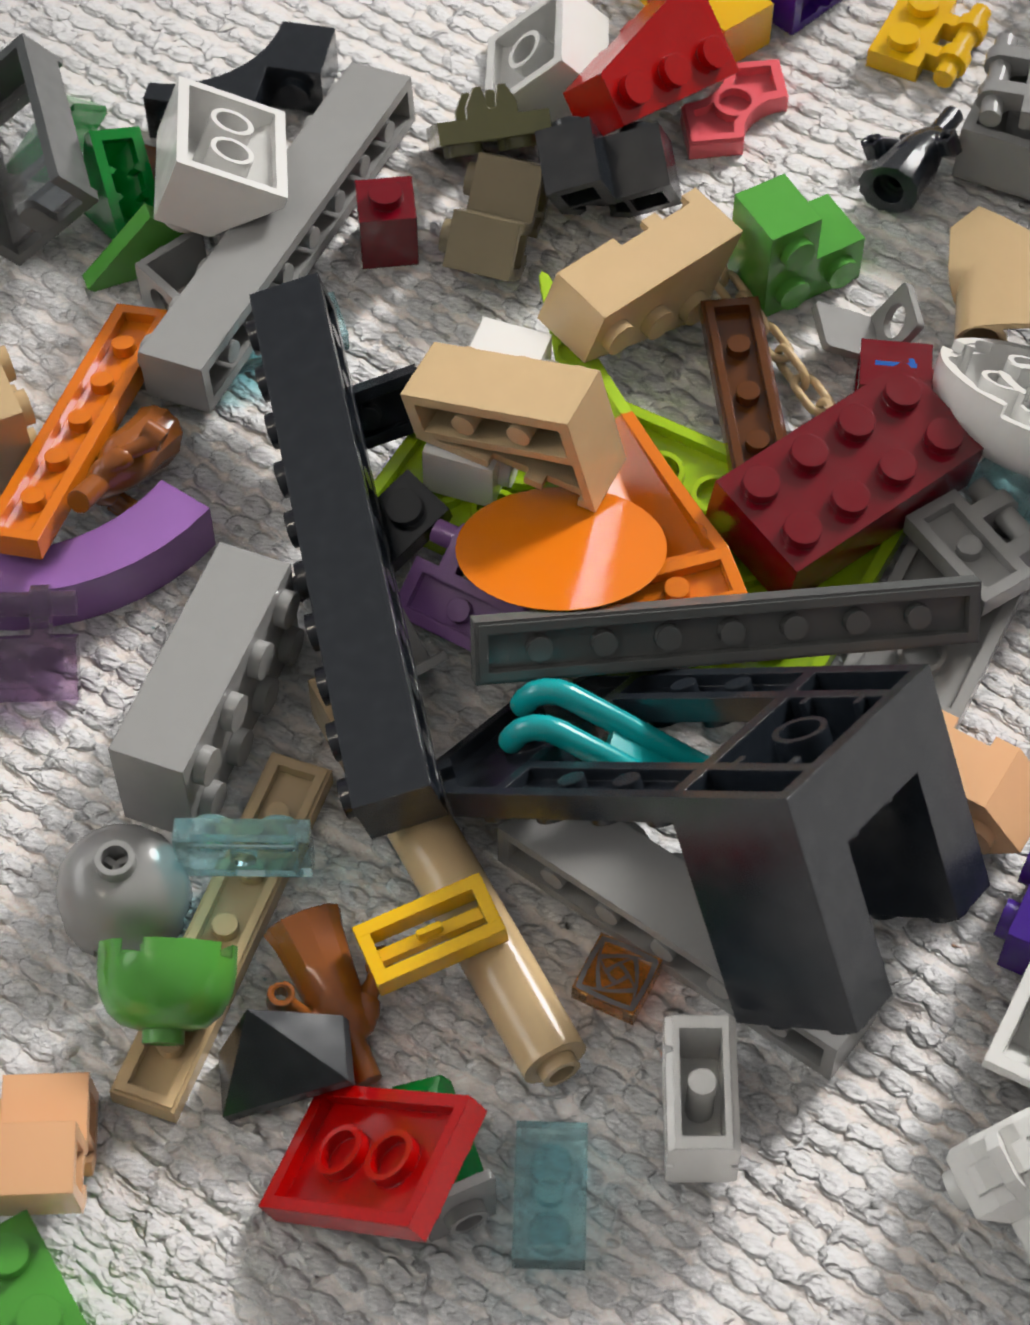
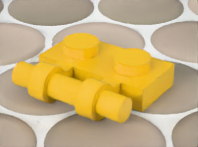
(912, 36)

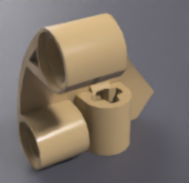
(989, 275)

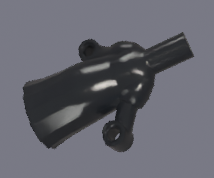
(907, 162)

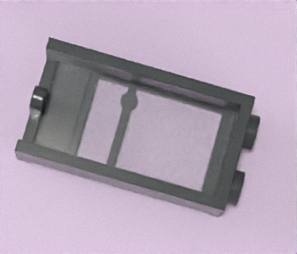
(40, 153)

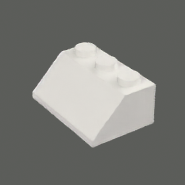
(218, 160)

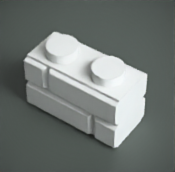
(700, 1099)

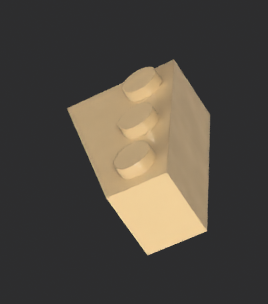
(645, 284)
(521, 413)

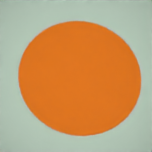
(558, 556)

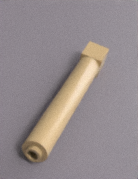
(503, 977)

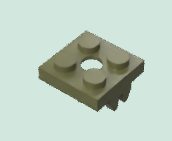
(485, 120)

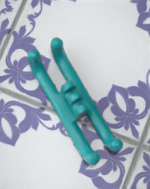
(628, 736)

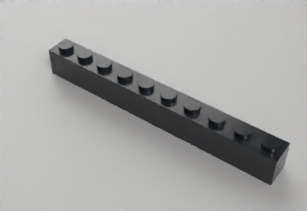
(345, 562)

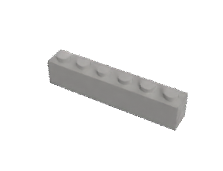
(649, 902)

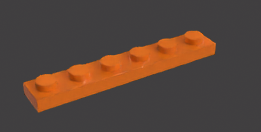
(74, 433)

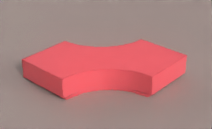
(722, 119)

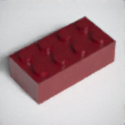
(842, 481)

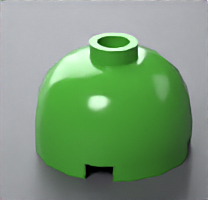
(166, 985)

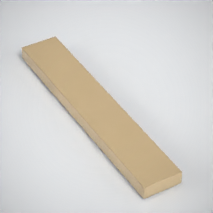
(230, 912)

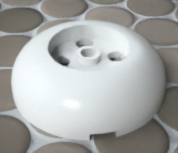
(989, 396)

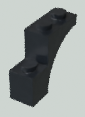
(287, 74)

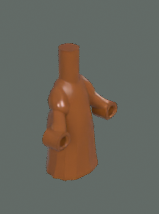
(128, 459)
(325, 977)

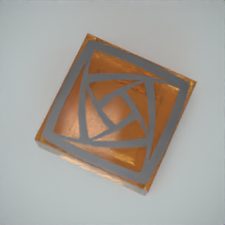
(616, 978)

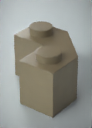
(501, 213)

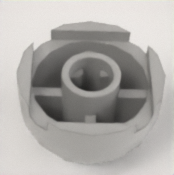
(122, 886)

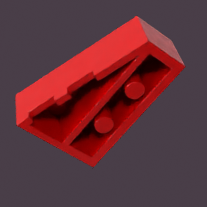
(652, 63)

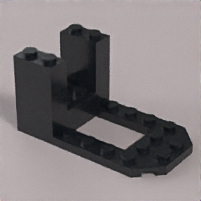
(791, 831)

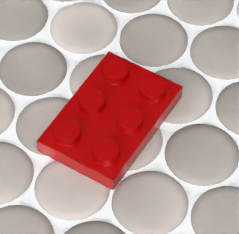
(374, 1161)

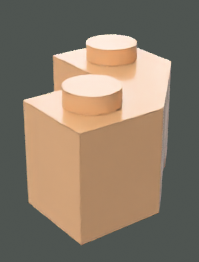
(995, 788)
(47, 1142)

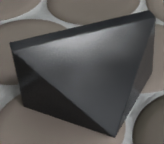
(283, 1060)

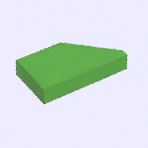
(134, 242)

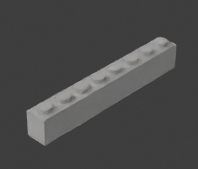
(204, 332)

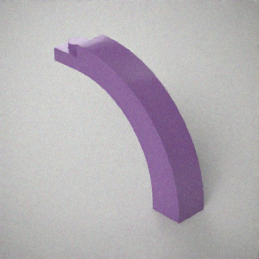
(119, 559)

